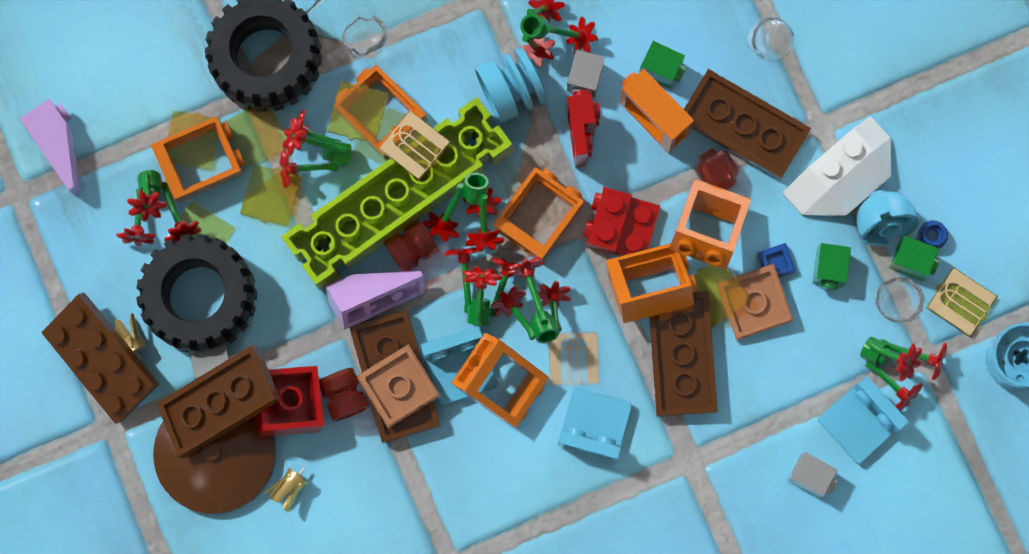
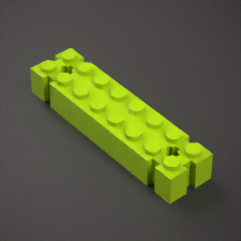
(393, 198)

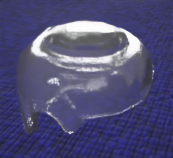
(365, 38)
(770, 38)
(899, 300)

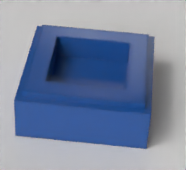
(779, 257)

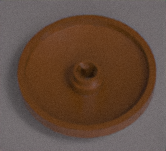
(219, 475)

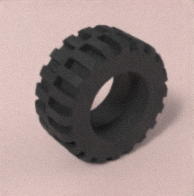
(280, 86)
(174, 261)

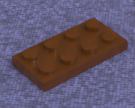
(745, 124)
(374, 343)
(100, 358)
(684, 360)
(218, 401)

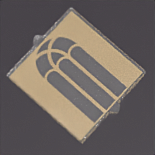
(574, 359)

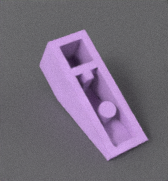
(55, 139)
(368, 295)

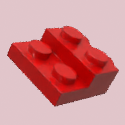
(582, 119)
(620, 223)

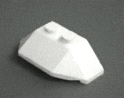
(844, 173)

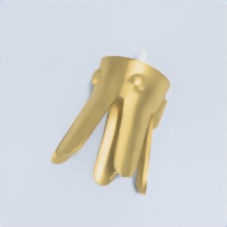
(136, 343)
(290, 483)

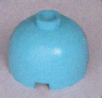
(885, 216)

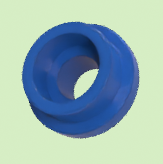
(938, 228)

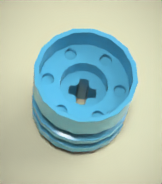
(511, 85)
(1001, 357)

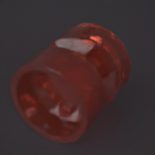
(411, 246)
(343, 394)

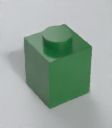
(664, 64)
(915, 258)
(831, 266)

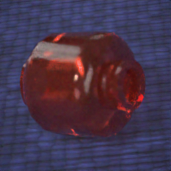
(717, 169)

